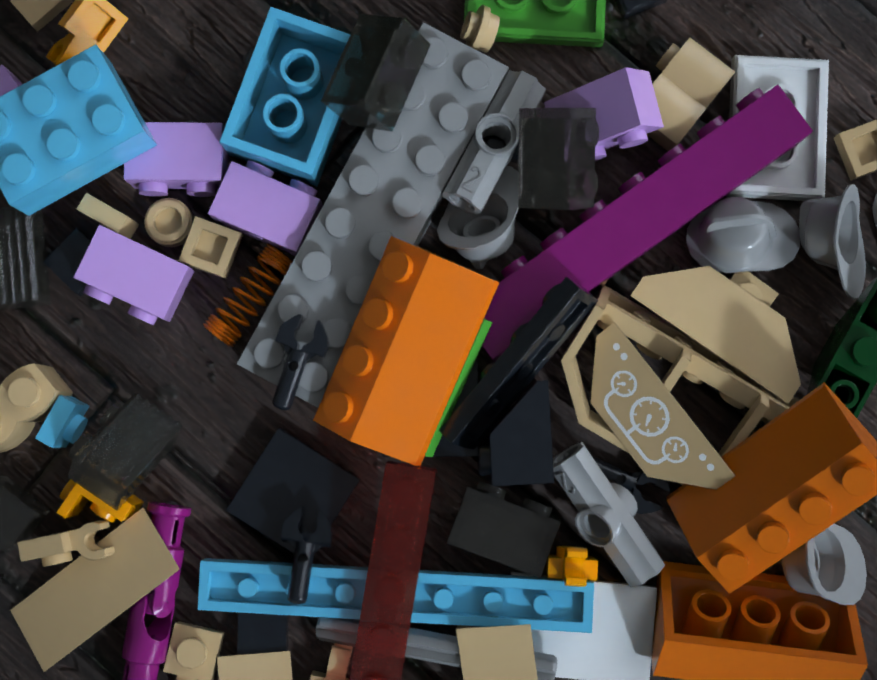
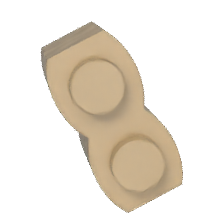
(685, 89)
(27, 399)

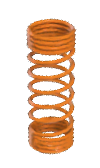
(219, 328)

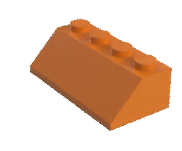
(405, 352)
(786, 489)
(751, 633)

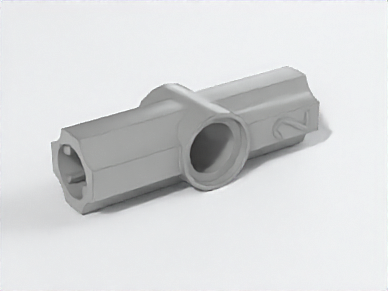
(483, 165)
(606, 515)

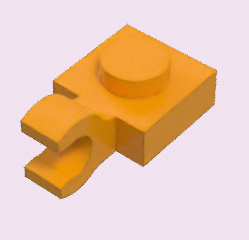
(87, 24)
(572, 566)

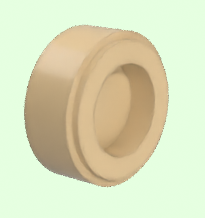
(168, 222)

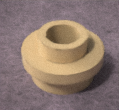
(480, 29)

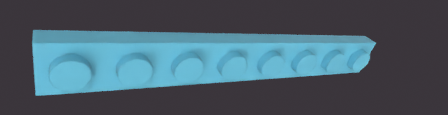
(439, 598)

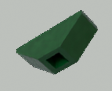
(850, 354)

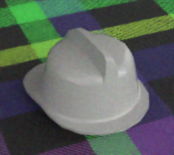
(487, 234)
(743, 236)
(834, 238)
(828, 567)

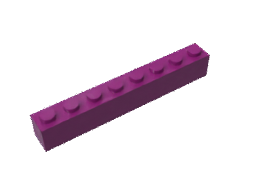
(648, 209)

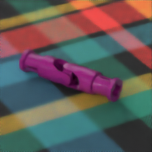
(147, 647)

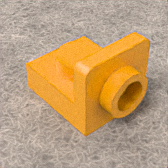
(76, 497)

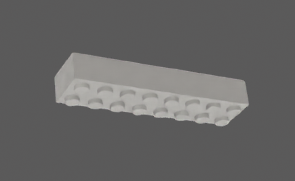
(383, 192)

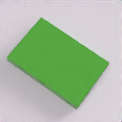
(547, 21)

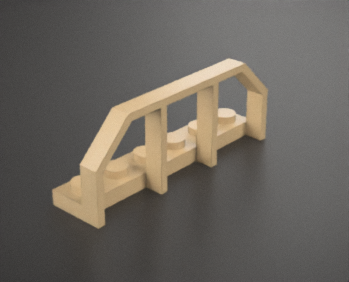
(689, 358)

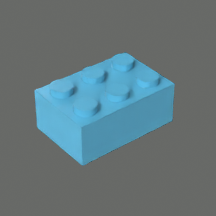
(279, 102)
(67, 131)

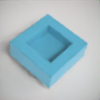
(64, 422)

